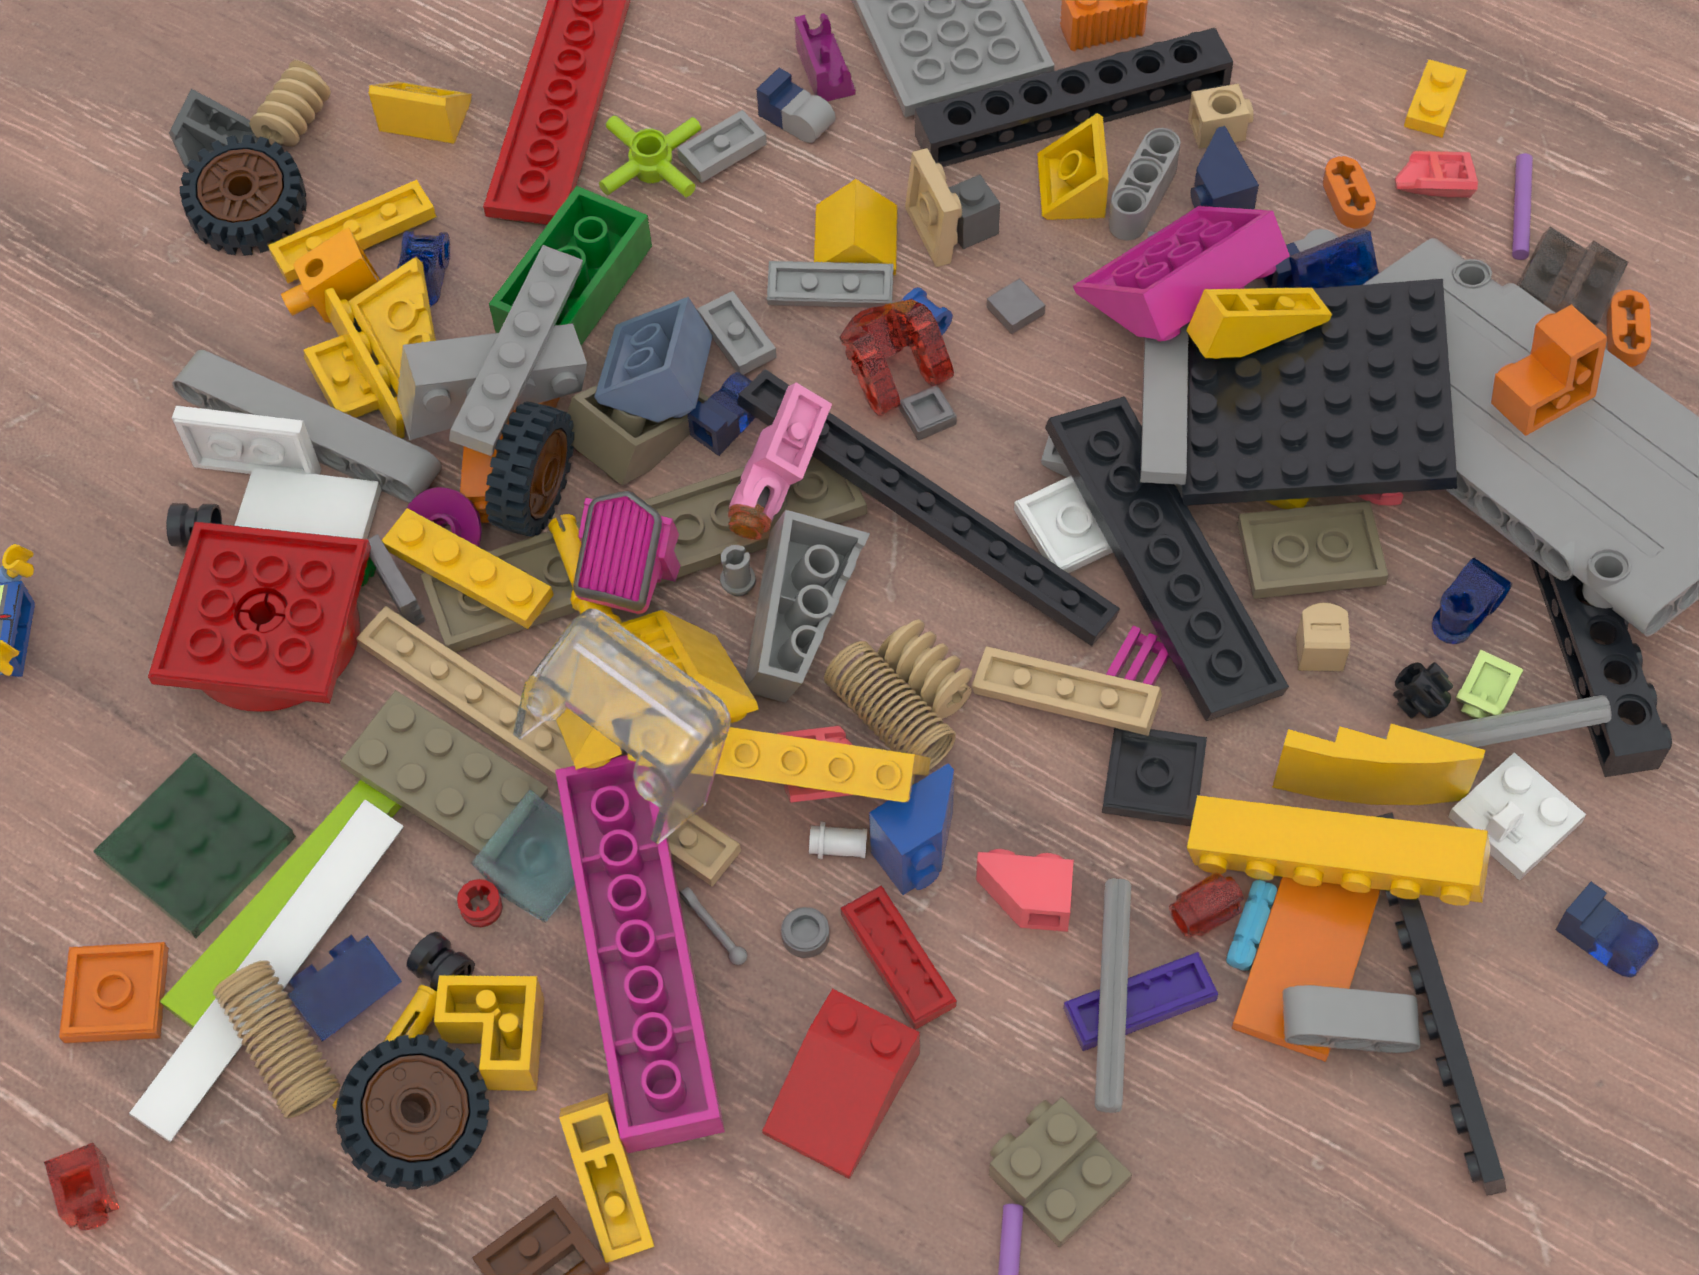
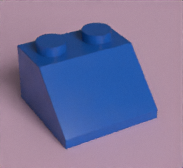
(913, 835)

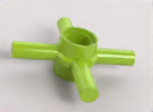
(650, 156)

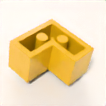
(502, 1017)

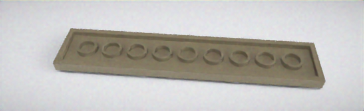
(703, 531)

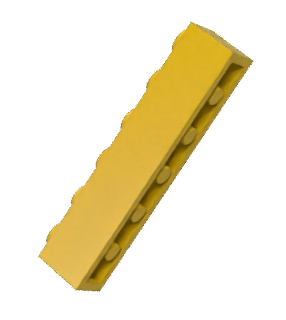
(1340, 849)

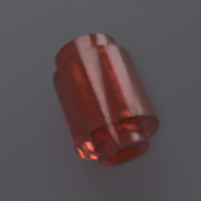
(1206, 905)

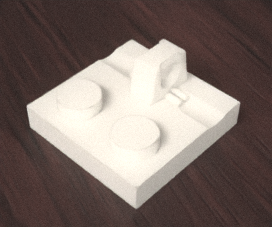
(1521, 813)

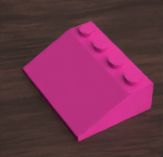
(1163, 277)

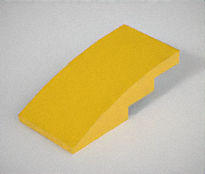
(1378, 771)

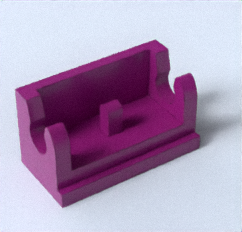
(823, 60)

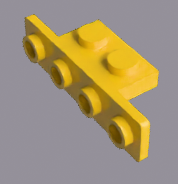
(348, 372)

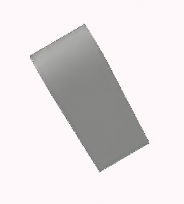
(1144, 184)
(1351, 1019)

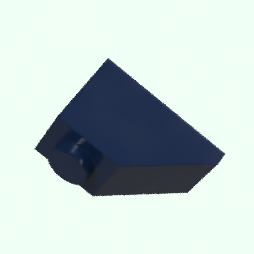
(1224, 176)

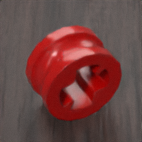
(479, 888)

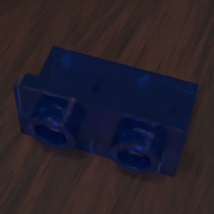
(1336, 263)
(343, 986)

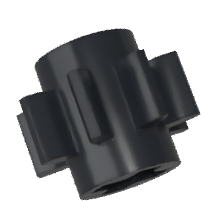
(1423, 690)

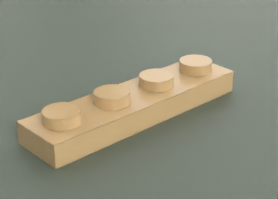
(1067, 690)

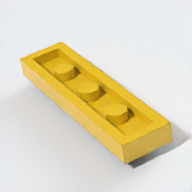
(369, 223)
(468, 568)

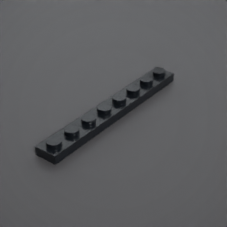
(1442, 1025)

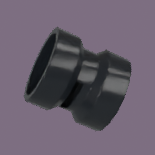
(182, 519)
(436, 958)

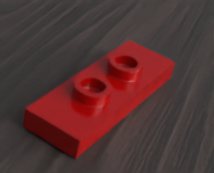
(898, 957)

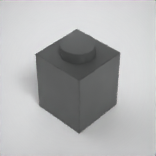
(979, 211)

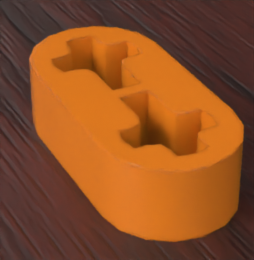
(1356, 190)
(1638, 328)

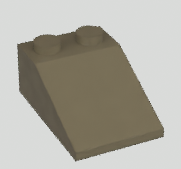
(620, 441)

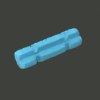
(1251, 925)

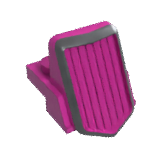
(624, 552)

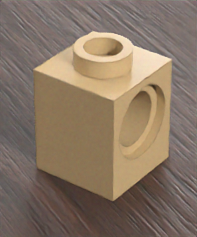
(1219, 108)

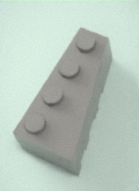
(442, 372)
(797, 597)

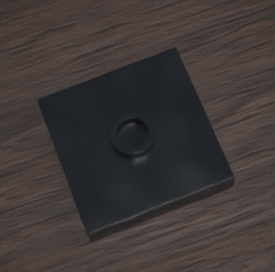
(1154, 776)

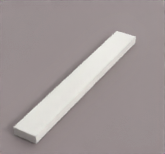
(286, 946)

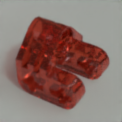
(885, 331)

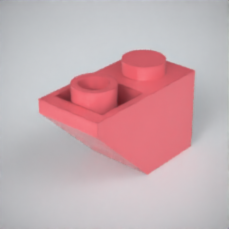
(1029, 887)

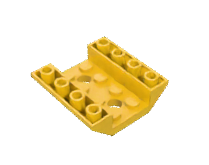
(686, 647)

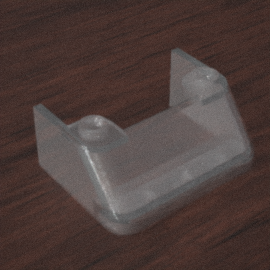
(637, 703)

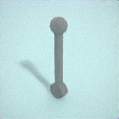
(737, 954)

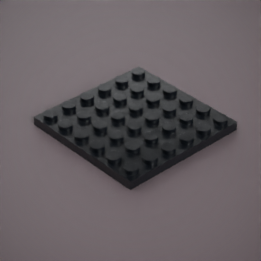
(1331, 408)

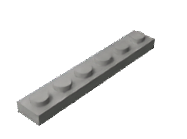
(516, 351)

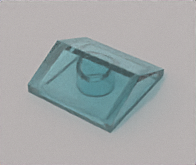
(529, 858)

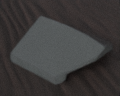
(204, 122)

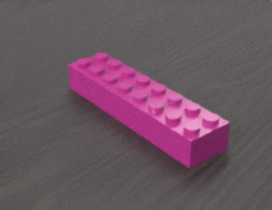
(638, 960)

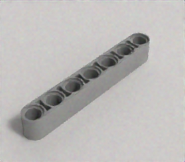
(336, 437)

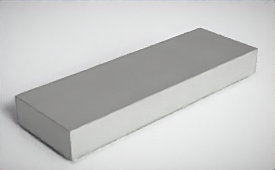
(829, 284)

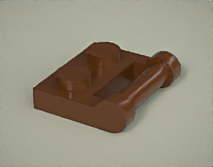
(539, 1244)

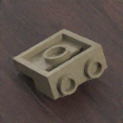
(1057, 1170)

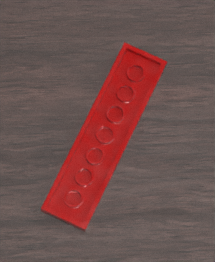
(555, 109)

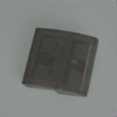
(1570, 274)

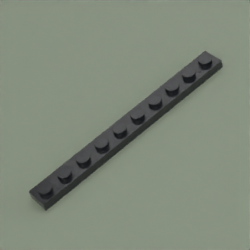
(945, 518)

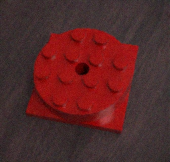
(239, 582)

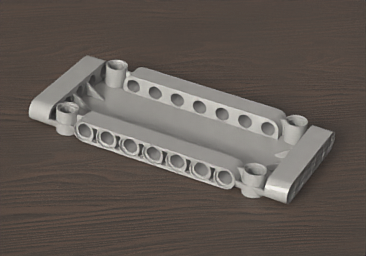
(1588, 494)

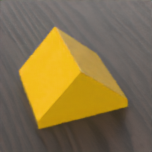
(419, 110)
(1075, 173)
(856, 227)

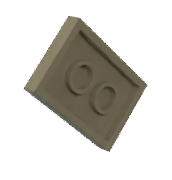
(1312, 549)

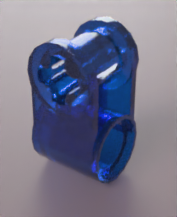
(434, 255)
(1469, 601)

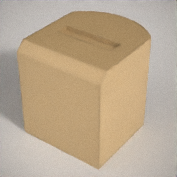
(1323, 638)

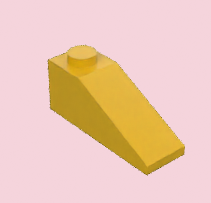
(1248, 320)
(606, 1177)

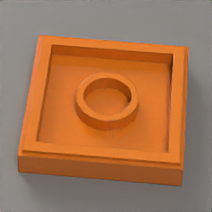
(114, 992)

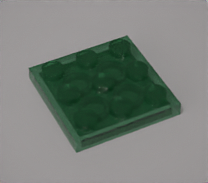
(194, 845)

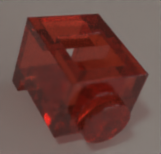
(73, 1176)

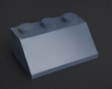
(656, 363)

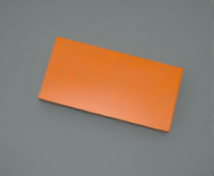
(1308, 940)

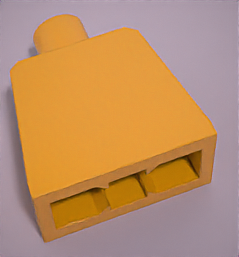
(333, 264)

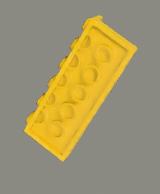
(820, 764)

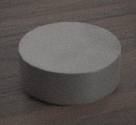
(805, 932)

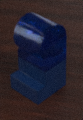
(721, 416)
(1607, 932)

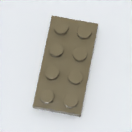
(438, 772)

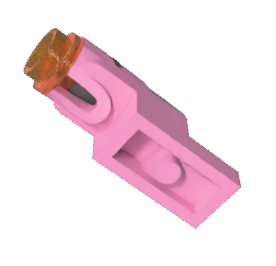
(777, 461)

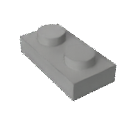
(722, 146)
(737, 333)

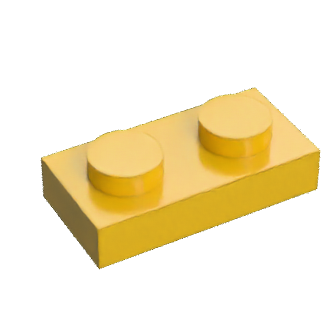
(1435, 98)

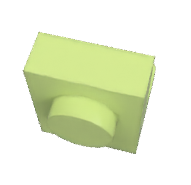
(1488, 686)

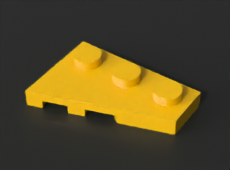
(395, 315)

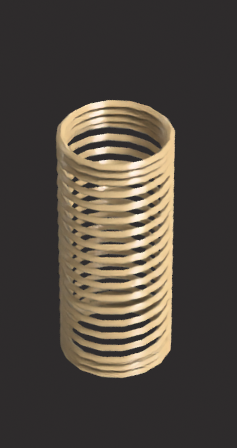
(859, 672)
(301, 1095)

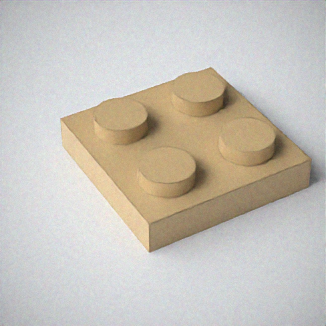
(932, 207)

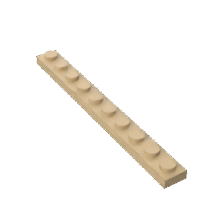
(494, 710)

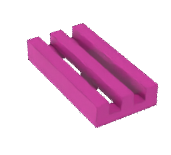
(1147, 644)

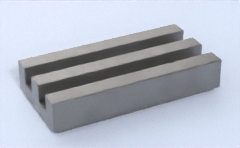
(394, 582)

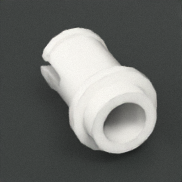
(837, 841)

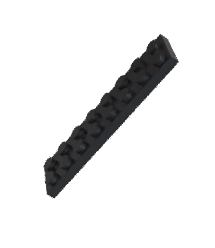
(1167, 562)

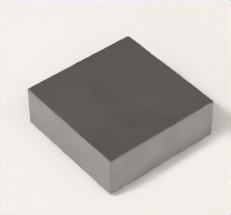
(1015, 306)
(927, 412)

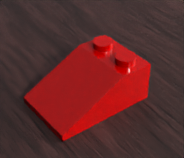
(842, 1083)

